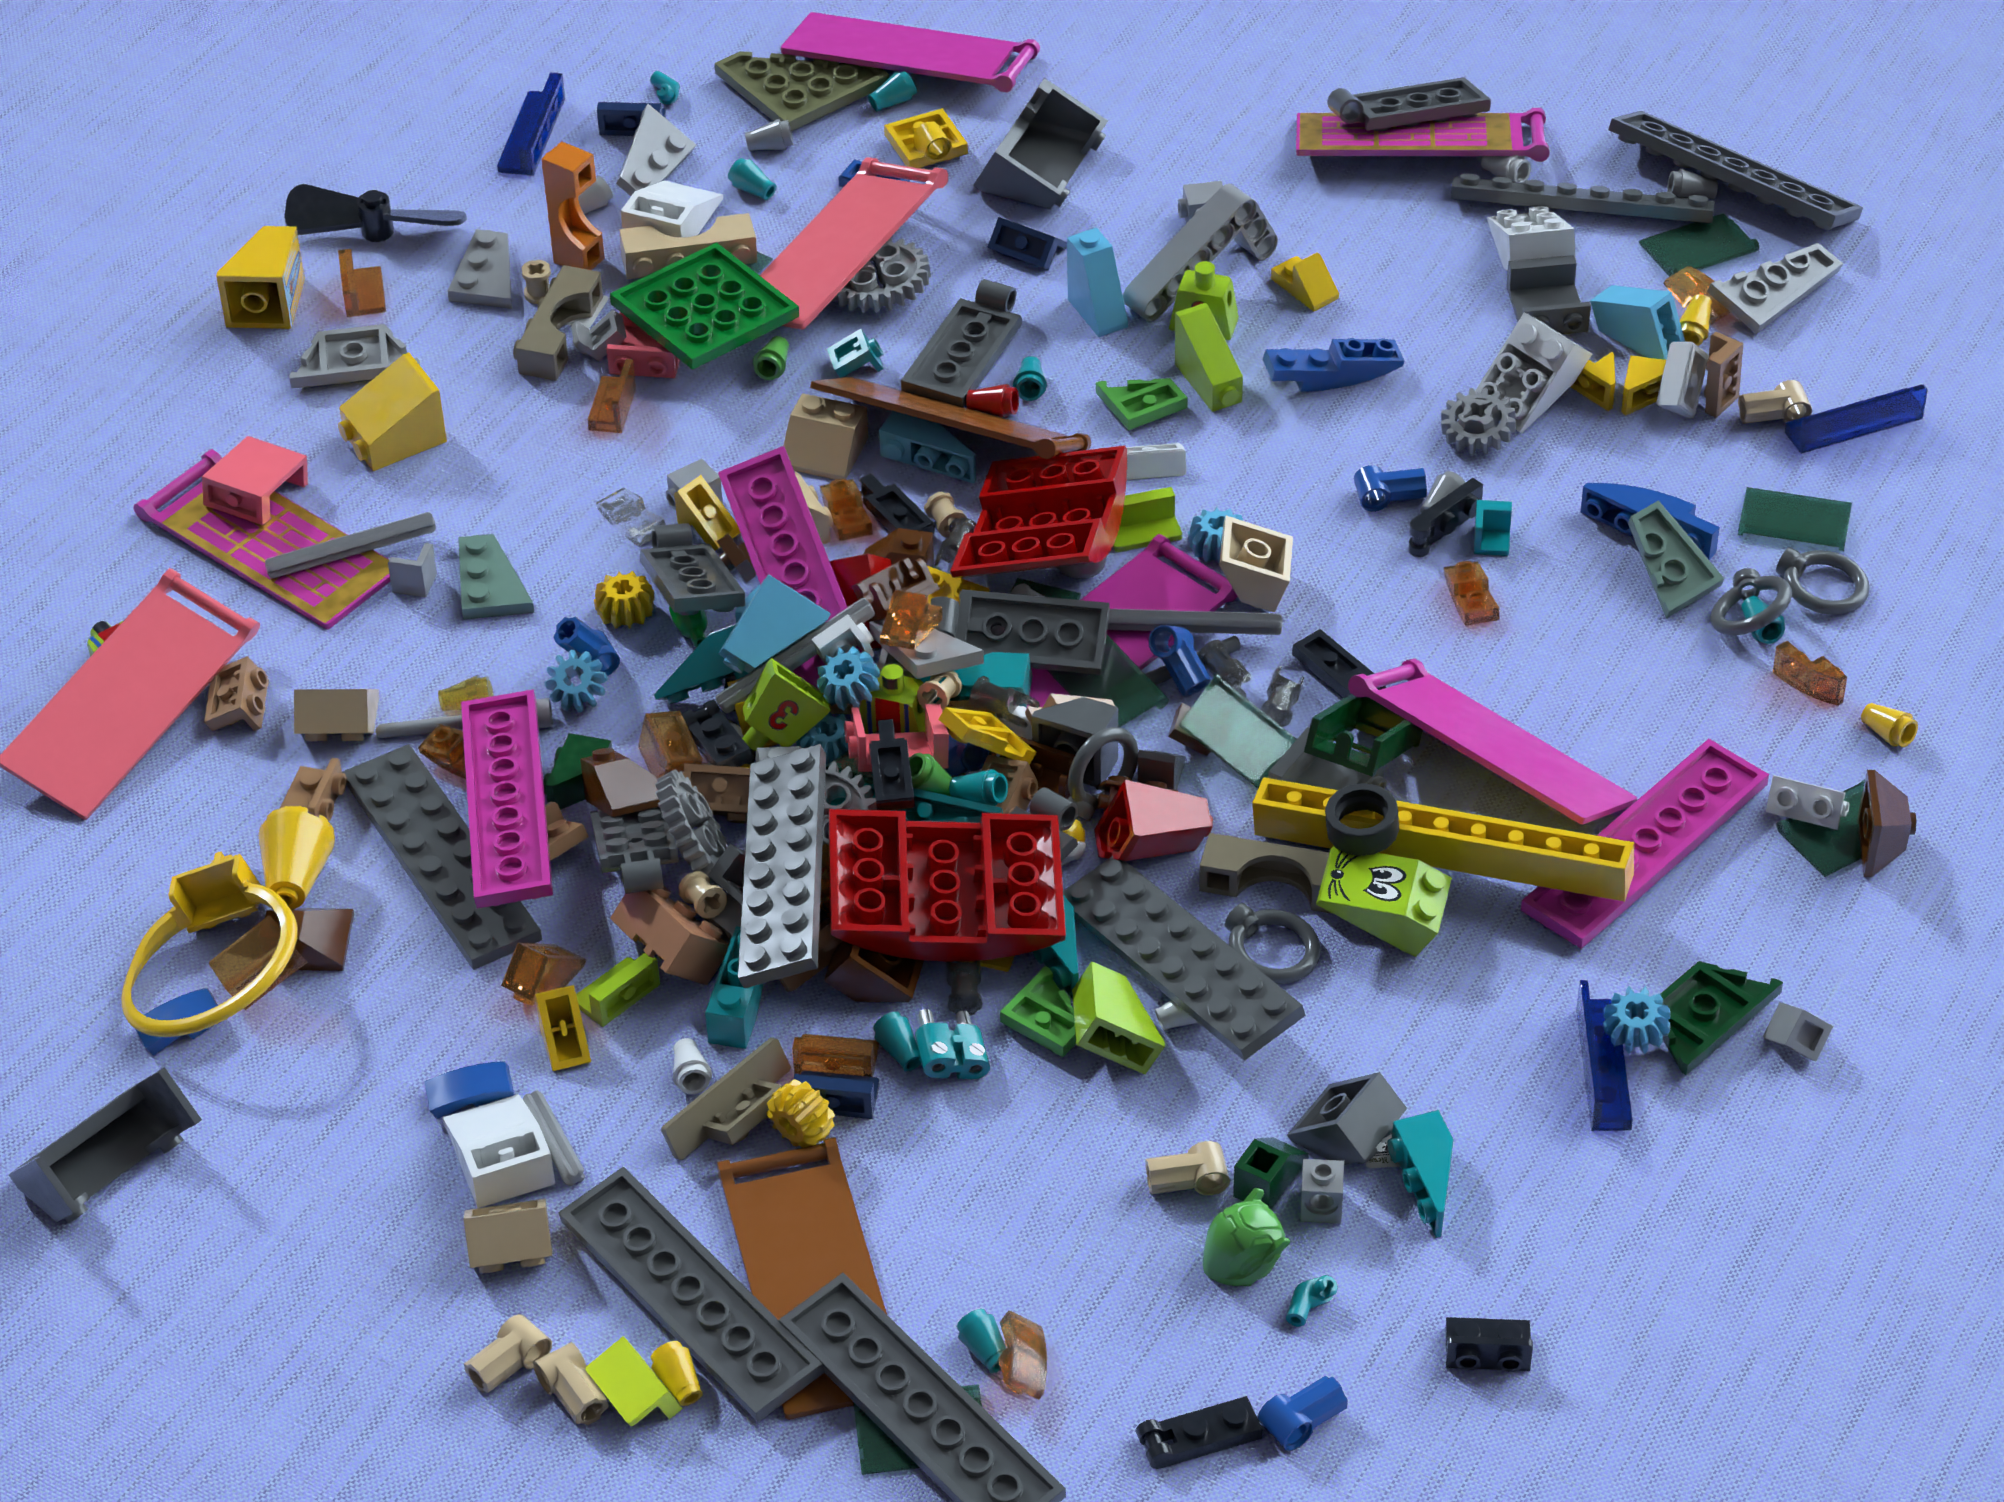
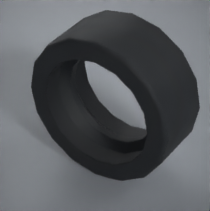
(1366, 840)

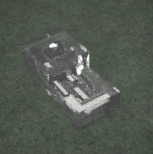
(629, 516)

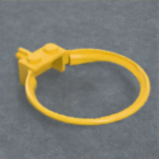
(200, 902)

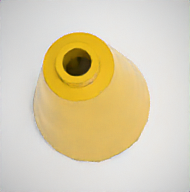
(294, 851)

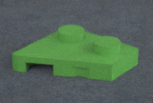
(1142, 400)
(1043, 1014)

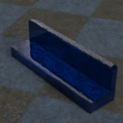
(533, 128)
(1857, 419)
(1602, 1066)

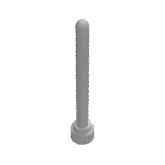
(426, 726)

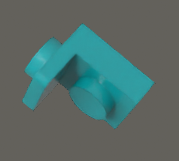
(855, 352)

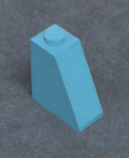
(1095, 282)
(1639, 319)
(770, 625)

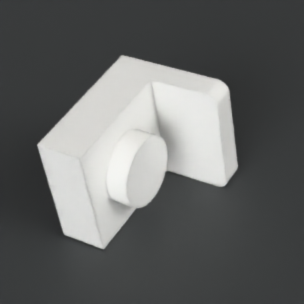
(843, 635)

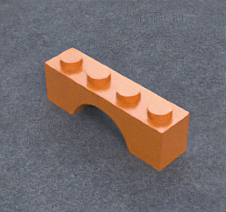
(566, 176)

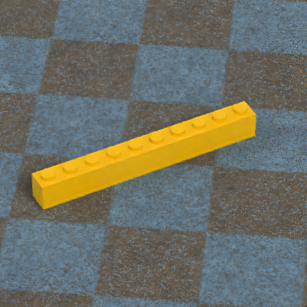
(1459, 841)

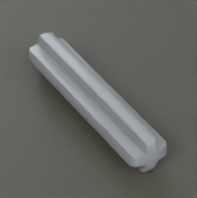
(557, 1142)

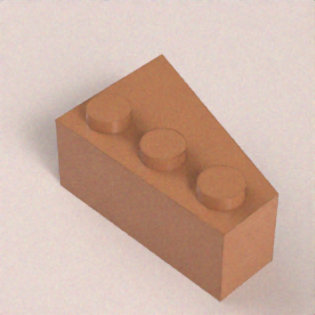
(672, 933)

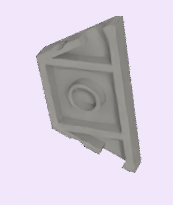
(347, 356)

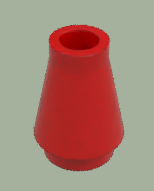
(994, 400)

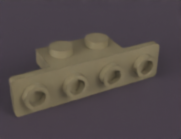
(731, 1104)

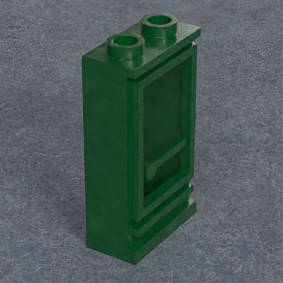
(1333, 724)

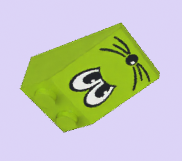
(1386, 896)

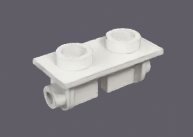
(1806, 802)

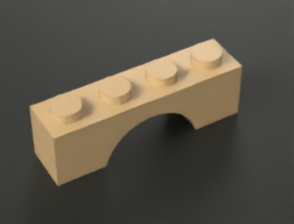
(648, 250)

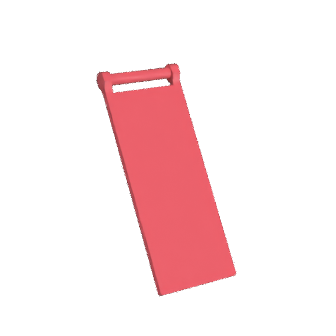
(848, 234)
(125, 697)

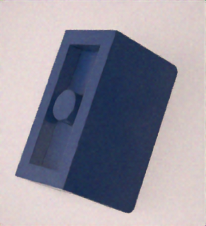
(621, 117)
(1024, 243)
(846, 1093)

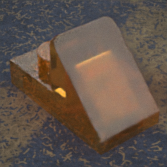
(909, 620)

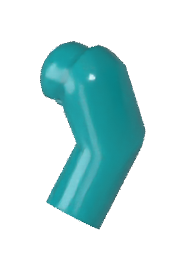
(668, 87)
(1308, 1296)

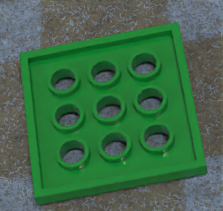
(726, 293)

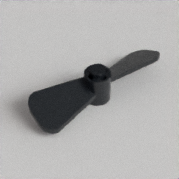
(324, 210)

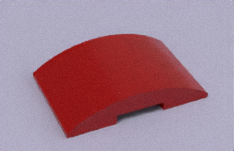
(1046, 513)
(945, 884)

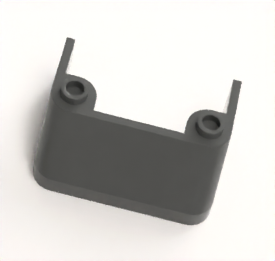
(106, 1146)

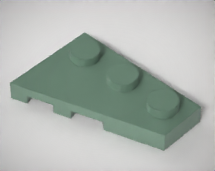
(1672, 559)
(489, 580)

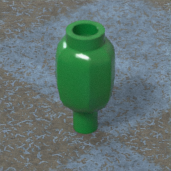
(691, 625)

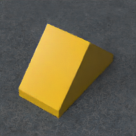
(1641, 383)
(562, 1028)

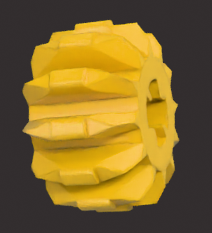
(624, 599)
(800, 1114)

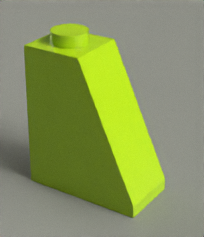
(1206, 358)
(1114, 1020)

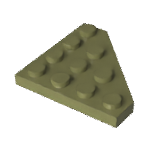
(797, 88)

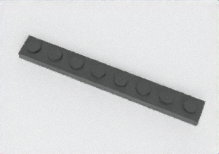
(1596, 199)

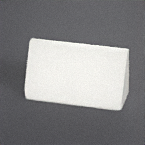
(1682, 378)
(1156, 461)

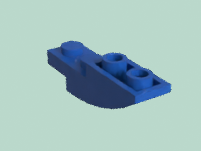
(1343, 365)
(1616, 503)

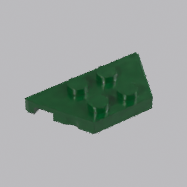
(1709, 1008)

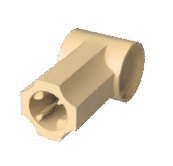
(1785, 402)
(1198, 1169)
(516, 1346)
(566, 1376)

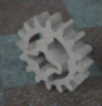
(1478, 421)

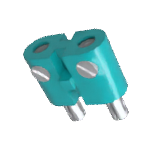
(951, 1050)

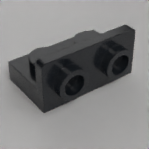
(1488, 1344)

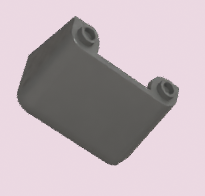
(1043, 149)

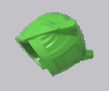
(1243, 1242)

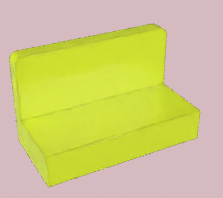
(630, 1383)

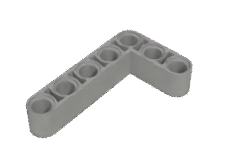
(1224, 217)

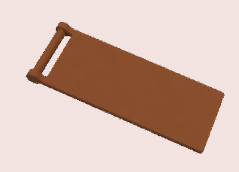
(1042, 441)
(796, 1239)

